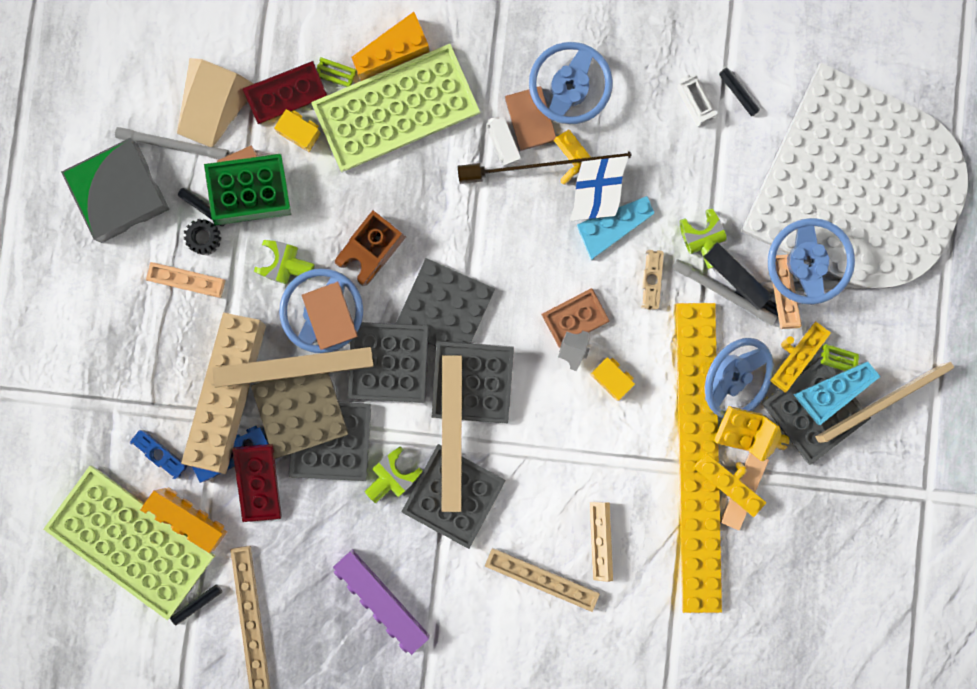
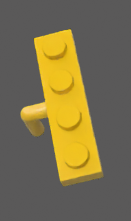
(573, 150)
(799, 355)
(730, 483)

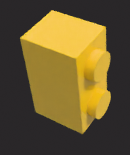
(297, 130)
(612, 378)

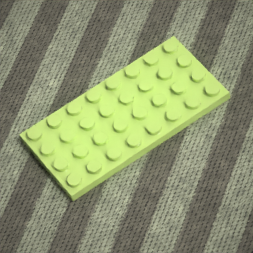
(395, 108)
(127, 545)

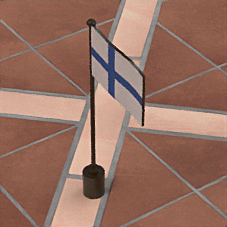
(596, 186)

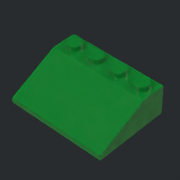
(247, 189)

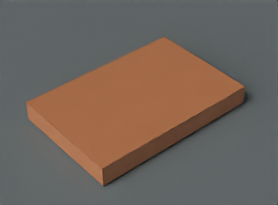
(529, 123)
(329, 315)
(575, 315)

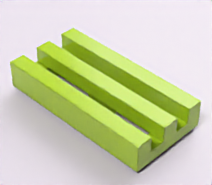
(339, 66)
(837, 359)

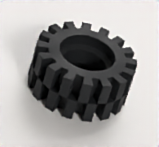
(194, 228)

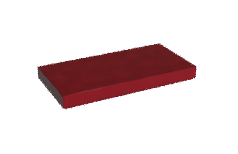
(285, 91)
(257, 483)

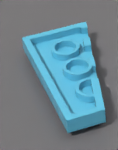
(603, 232)
(832, 394)

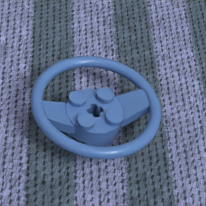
(573, 74)
(810, 276)
(307, 336)
(732, 373)

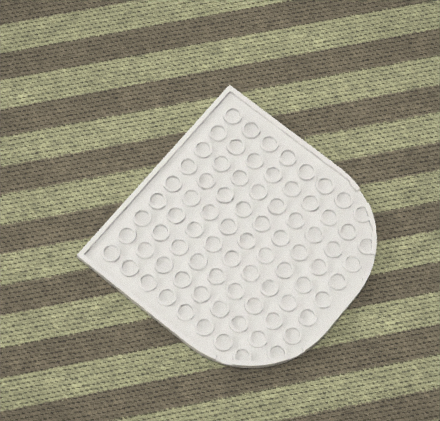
(874, 172)

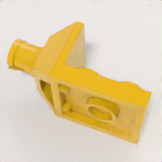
(750, 432)

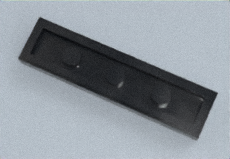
(737, 276)

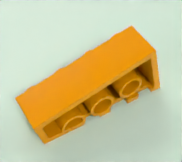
(392, 48)
(184, 518)

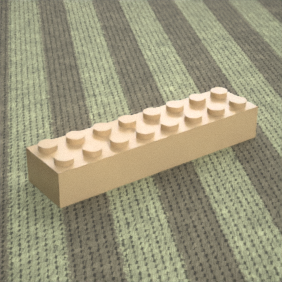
(221, 408)

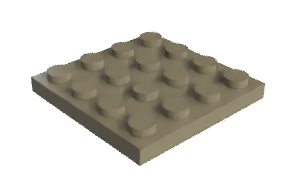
(299, 412)

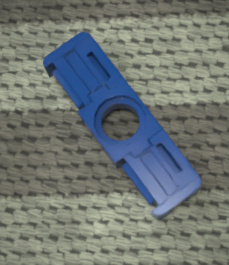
(148, 445)

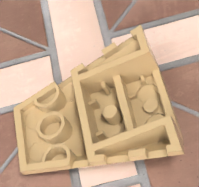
(210, 101)

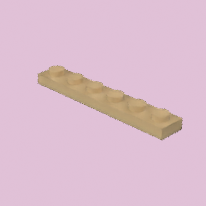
(542, 579)

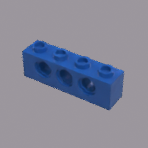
(255, 434)

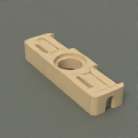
(653, 266)

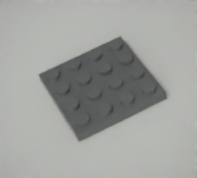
(446, 303)
(398, 363)
(484, 380)
(799, 424)
(342, 457)
(478, 495)

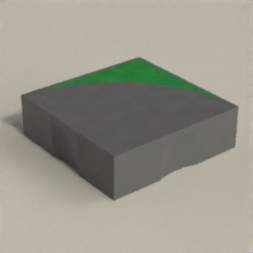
(114, 190)

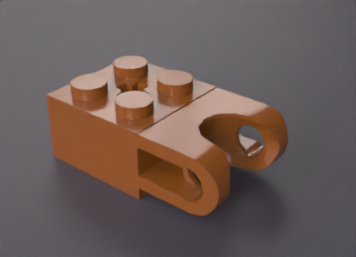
(368, 250)

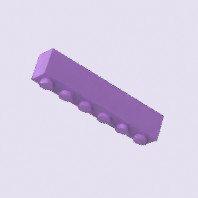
(381, 601)

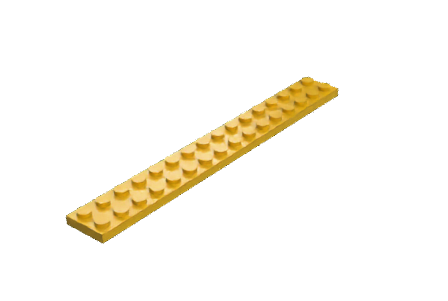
(696, 434)

